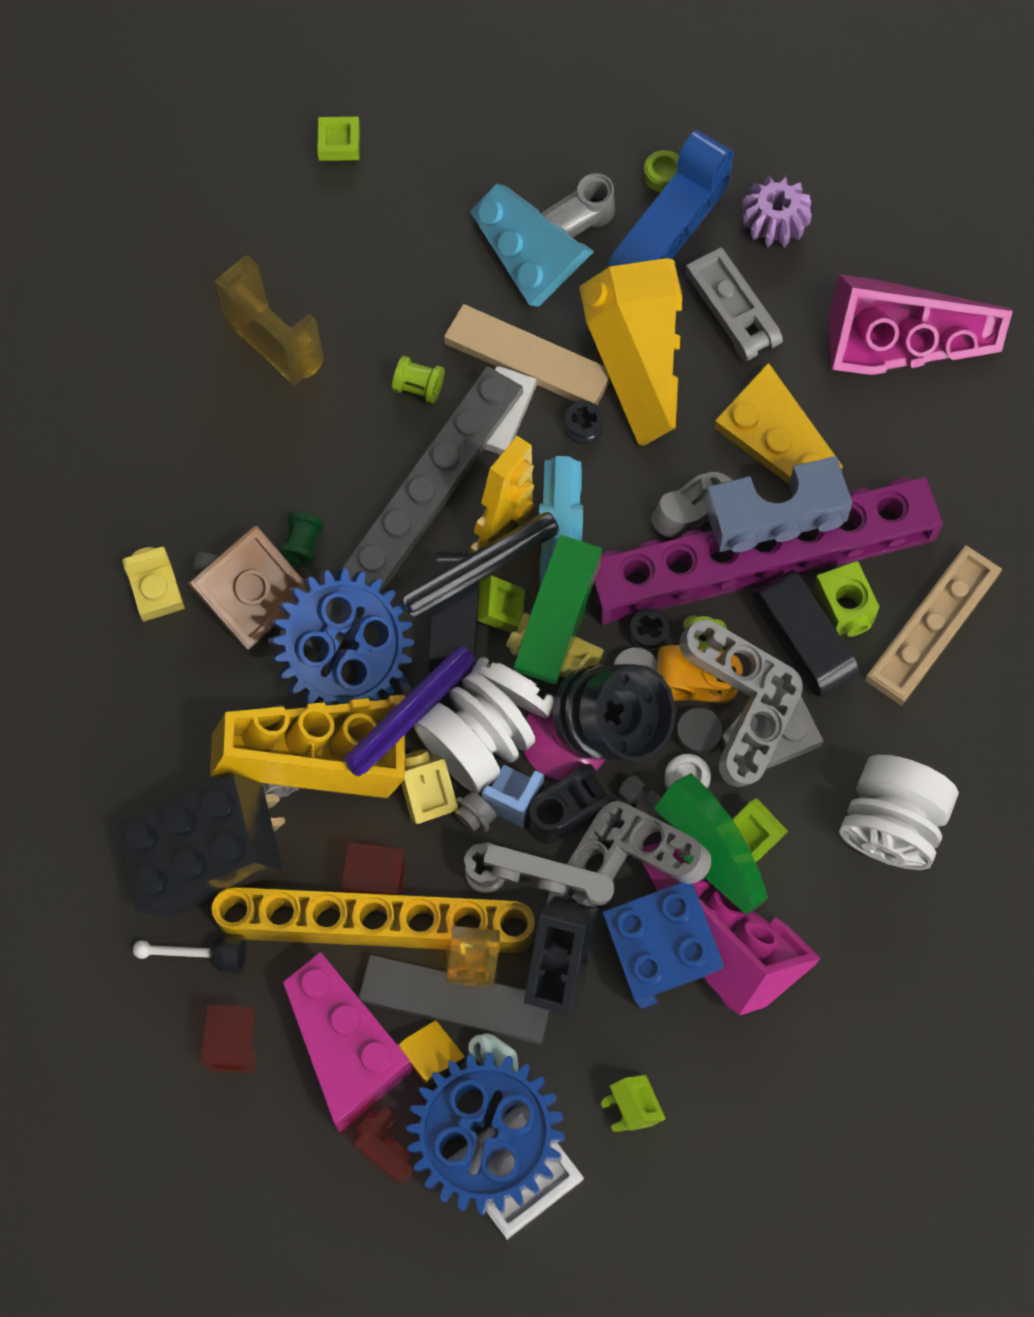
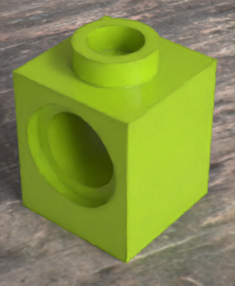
(846, 583)

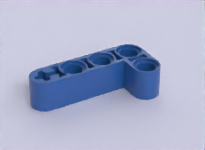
(682, 205)

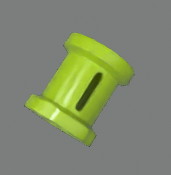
(418, 379)

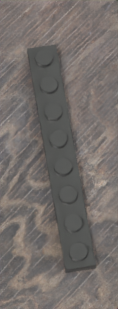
(428, 487)

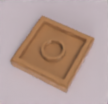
(247, 586)

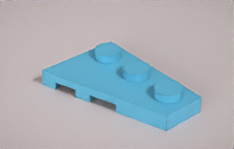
(528, 244)

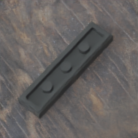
(427, 995)

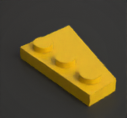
(772, 426)
(506, 494)

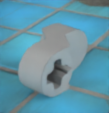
(685, 508)

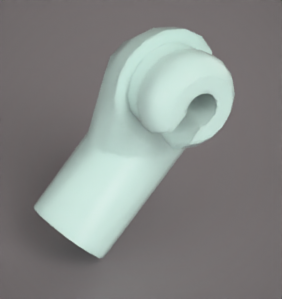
(485, 1043)

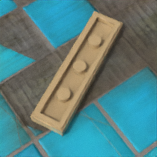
(527, 354)
(933, 625)

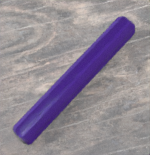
(409, 711)

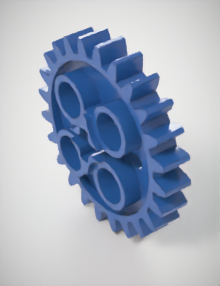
(309, 619)
(444, 1121)

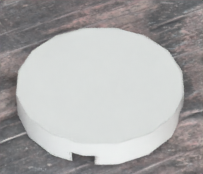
(516, 687)

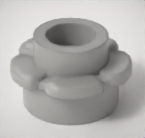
(475, 812)

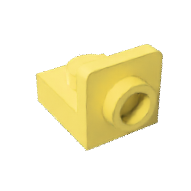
(153, 583)
(427, 786)

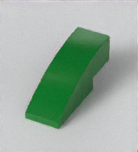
(558, 609)
(700, 815)

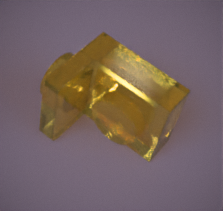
(472, 956)

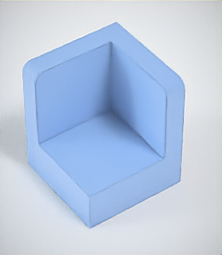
(513, 794)

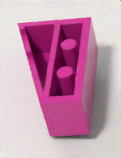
(345, 1042)

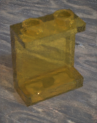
(291, 350)

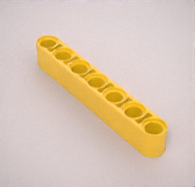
(353, 910)

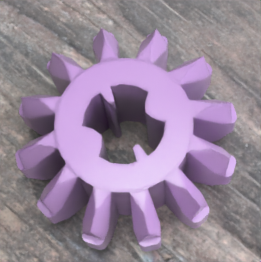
(776, 211)

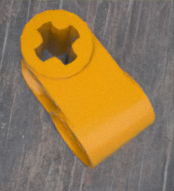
(691, 681)

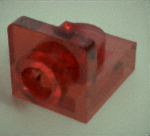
(387, 1156)

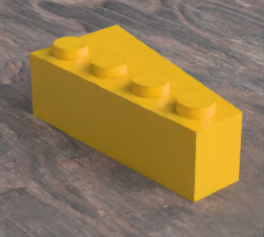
(307, 747)

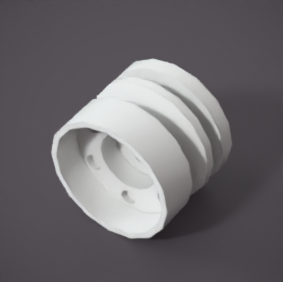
(482, 726)
(899, 812)

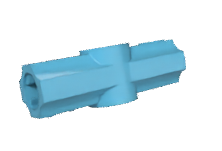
(562, 500)

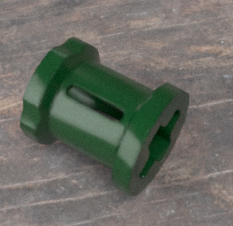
(301, 538)

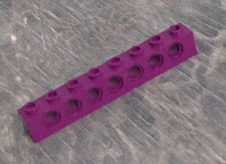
(618, 599)

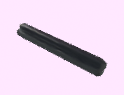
(479, 564)

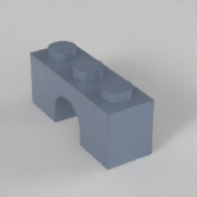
(745, 519)

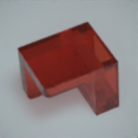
(374, 870)
(229, 1039)

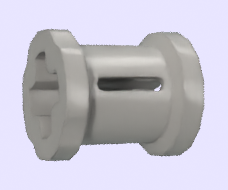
(480, 883)

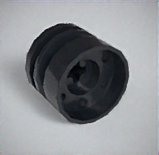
(614, 712)

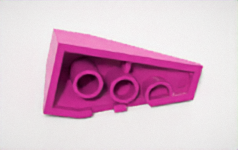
(896, 326)
(756, 955)

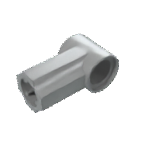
(576, 210)

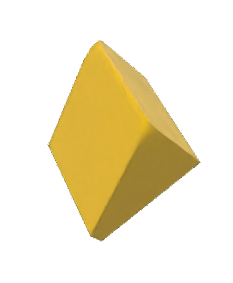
(430, 1052)

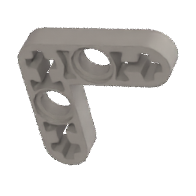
(756, 685)
(630, 841)

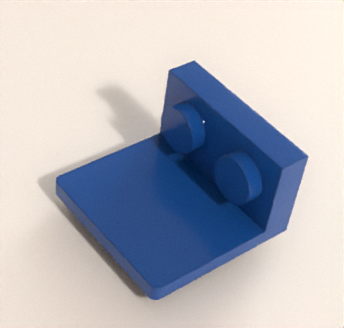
(663, 941)

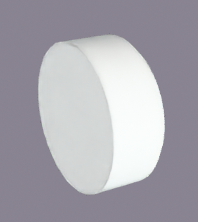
(684, 765)

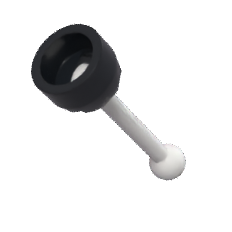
(226, 953)

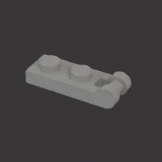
(733, 303)
(551, 875)

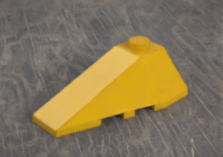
(633, 326)

